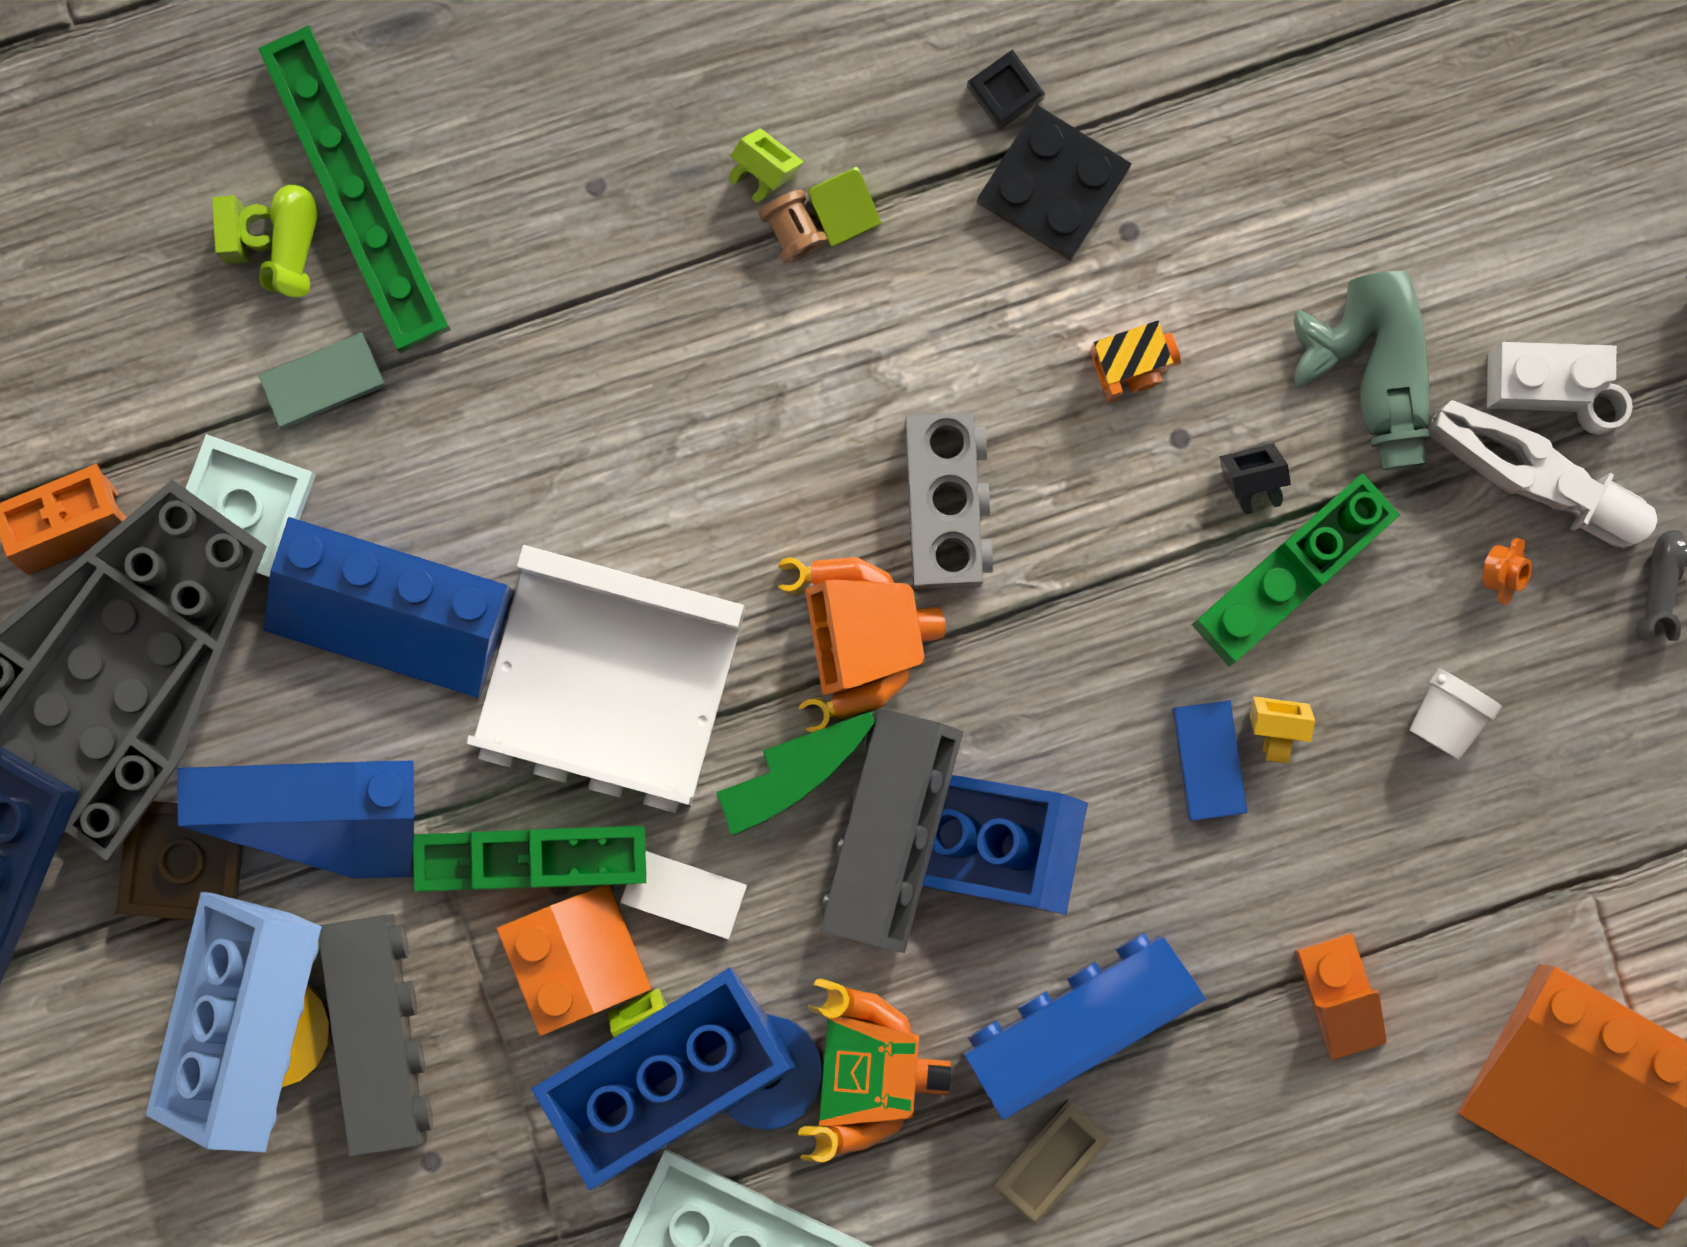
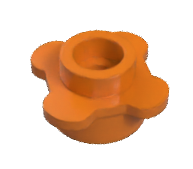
(1507, 570)

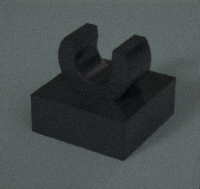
(1256, 472)

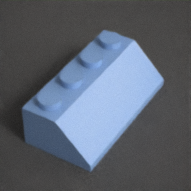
(233, 1023)

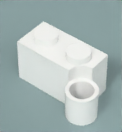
(1557, 380)

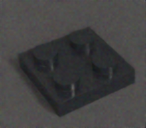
(1054, 182)

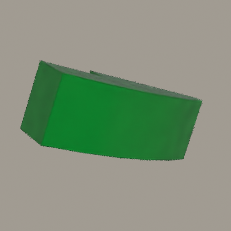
(794, 773)

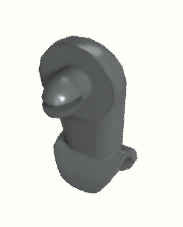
(1666, 569)

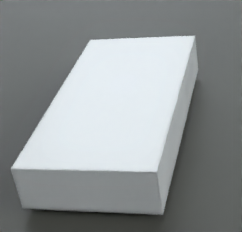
(687, 895)

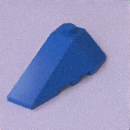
(318, 814)

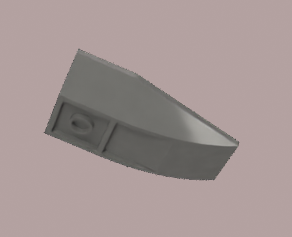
(120, 658)

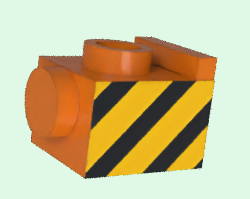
(1134, 359)

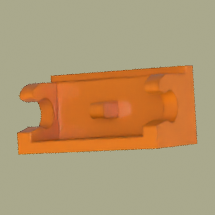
(58, 519)

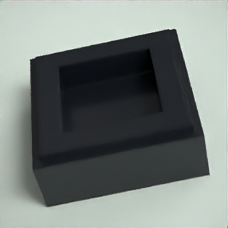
(1005, 89)

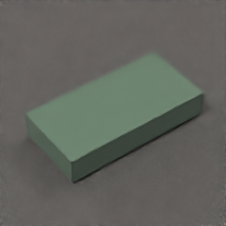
(322, 380)

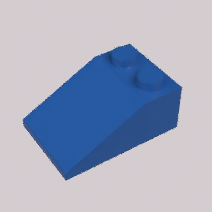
(1007, 844)

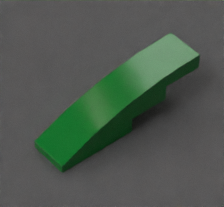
(529, 858)

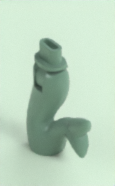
(1396, 376)

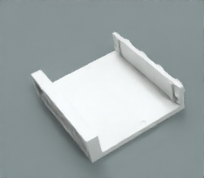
(608, 679)

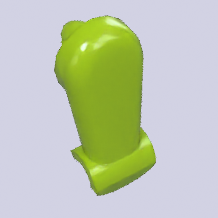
(294, 221)

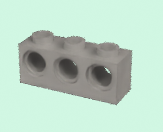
(931, 473)

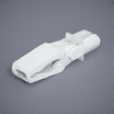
(1545, 475)

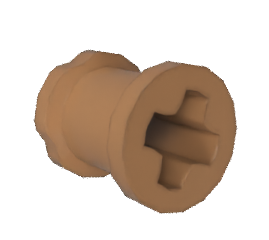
(793, 226)

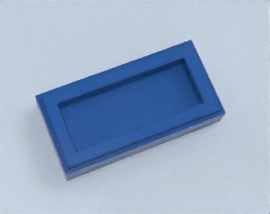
(1209, 760)

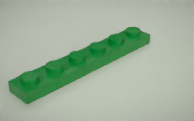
(354, 189)

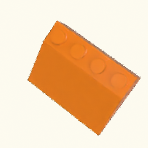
(1590, 1094)

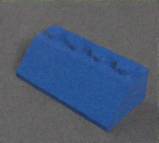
(385, 607)
(1081, 1025)
(663, 1078)

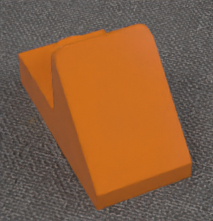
(1342, 996)

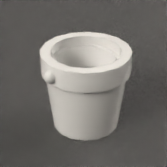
(1453, 714)

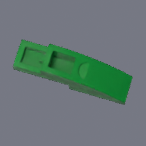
(1295, 569)

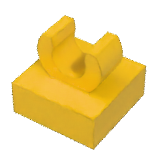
(1280, 724)

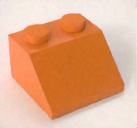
(574, 959)

